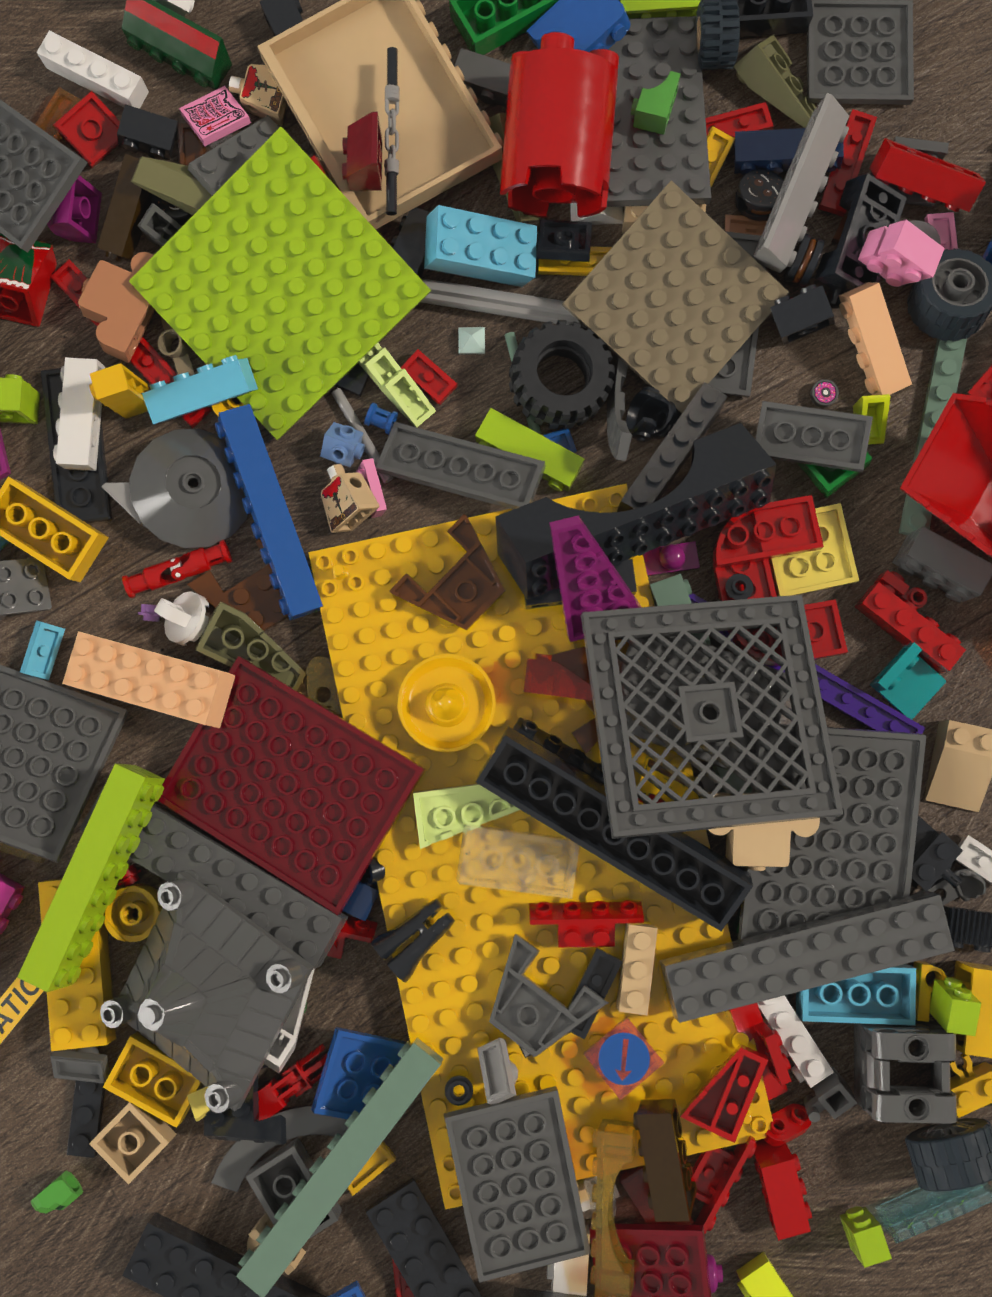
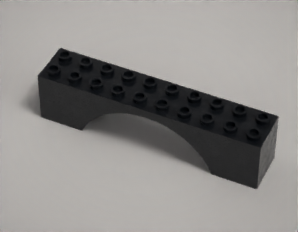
(724, 481)

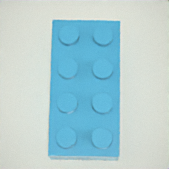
(480, 246)
(867, 999)

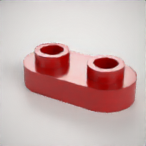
(789, 1125)

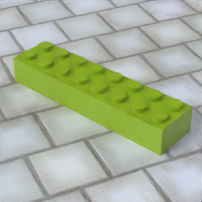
(92, 878)

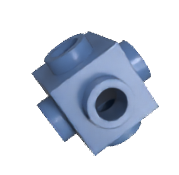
(342, 444)

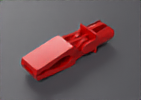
(298, 1078)

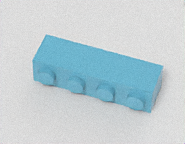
(199, 390)

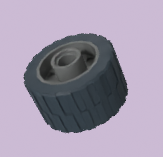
(955, 298)
(952, 1154)

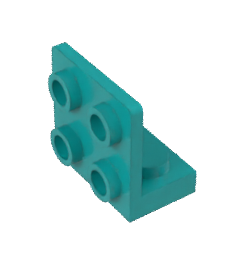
(908, 681)

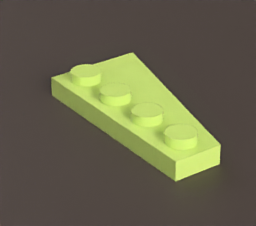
(446, 810)

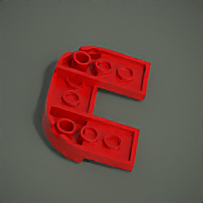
(773, 532)

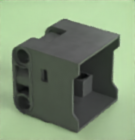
(886, 1103)

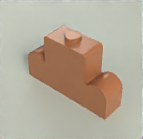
(117, 307)

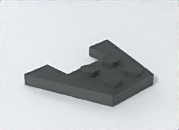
(529, 1012)

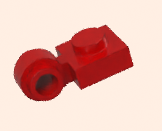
(897, 582)

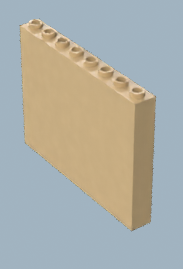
(337, 73)

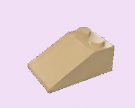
(960, 765)

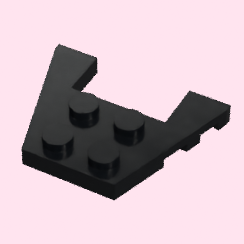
(245, 1122)

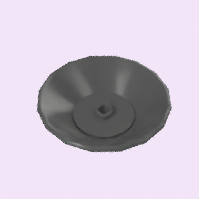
(171, 507)

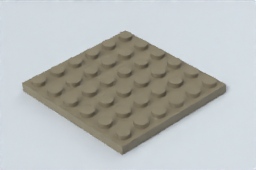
(675, 297)

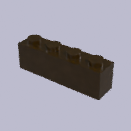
(665, 1160)

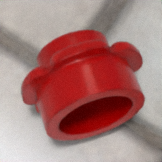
(130, 877)

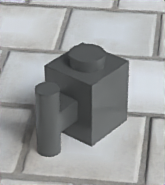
(831, 1094)

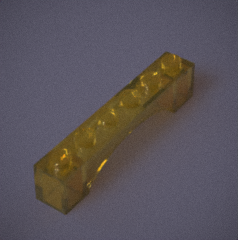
(612, 1270)

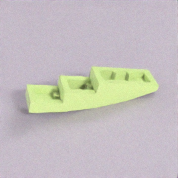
(397, 385)

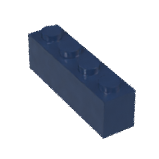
(771, 150)

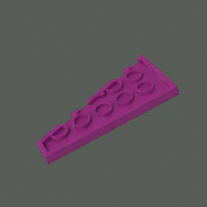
(585, 575)

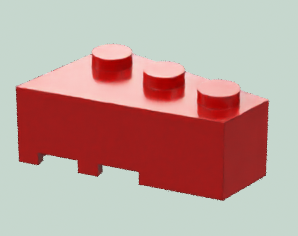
(727, 1094)

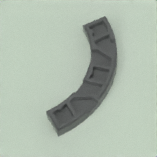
(617, 430)
(244, 1153)

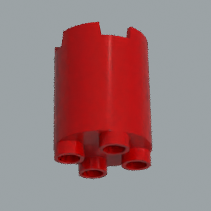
(559, 127)

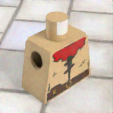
(260, 93)
(347, 500)

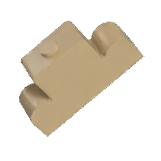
(763, 844)

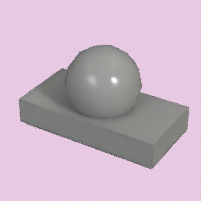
(497, 1071)

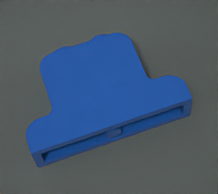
(590, 23)

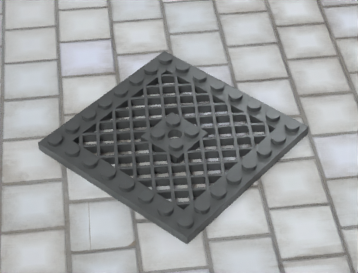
(786, 613)

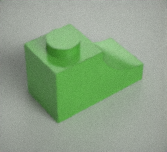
(655, 105)

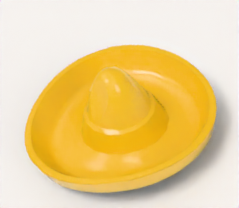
(446, 702)

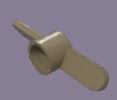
(181, 354)

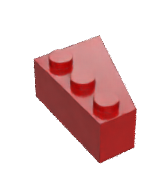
(782, 1189)

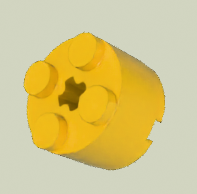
(119, 913)

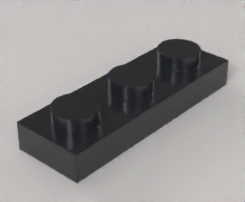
(598, 977)
(85, 1118)

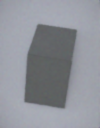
(158, 226)

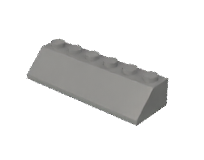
(801, 185)

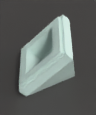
(471, 340)

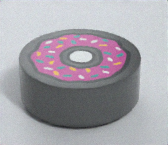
(824, 393)

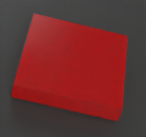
(89, 129)

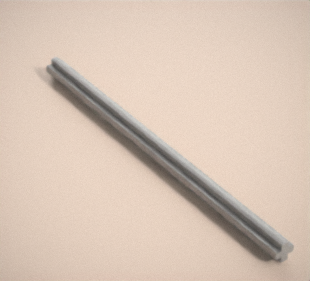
(497, 302)

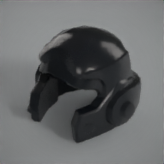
(650, 415)

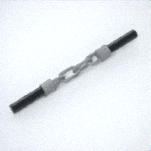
(391, 165)

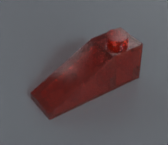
(554, 679)

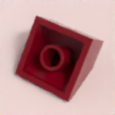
(363, 154)

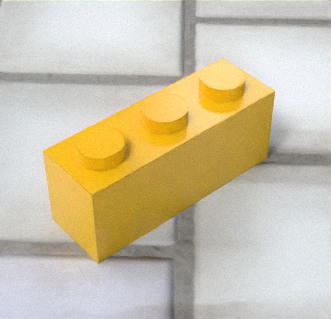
(119, 390)

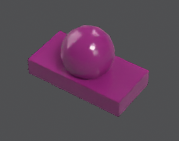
(671, 559)

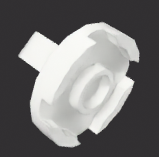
(184, 617)

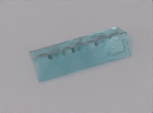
(925, 1209)

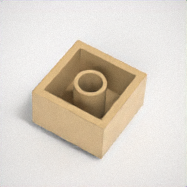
(132, 1141)

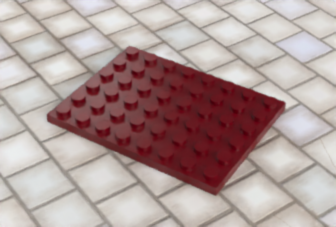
(291, 786)

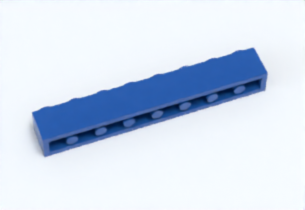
(269, 512)

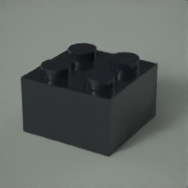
(802, 314)

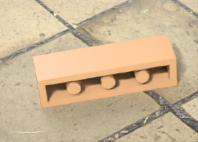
(874, 339)

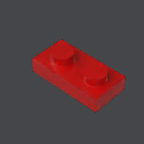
(429, 377)

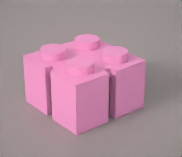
(901, 253)

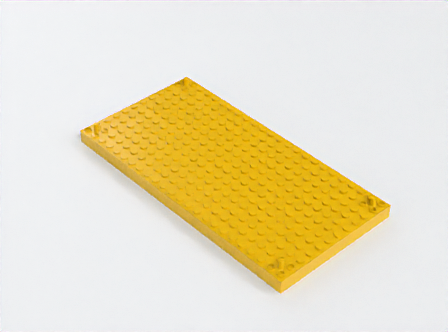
(455, 985)

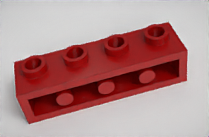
(927, 176)
(908, 626)

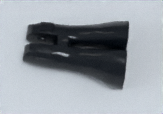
(406, 961)

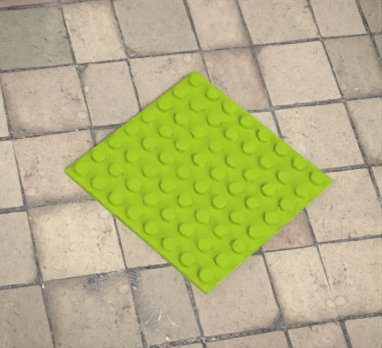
(280, 278)

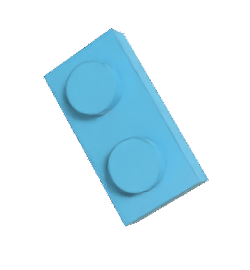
(42, 650)

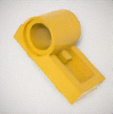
(924, 990)

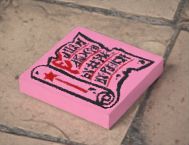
(215, 116)

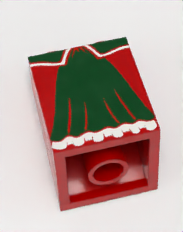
(25, 281)

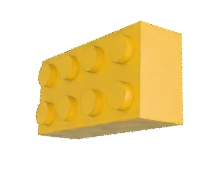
(48, 531)

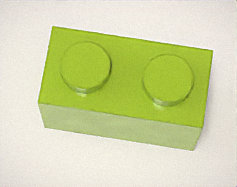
(954, 1007)
(865, 1236)

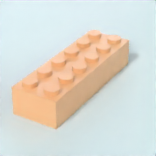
(149, 679)

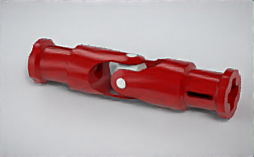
(181, 567)

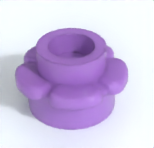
(149, 613)

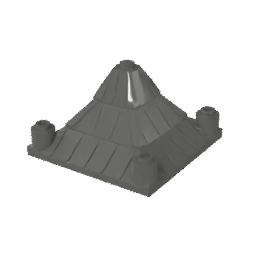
(210, 990)

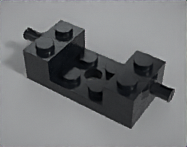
(870, 207)
(933, 857)

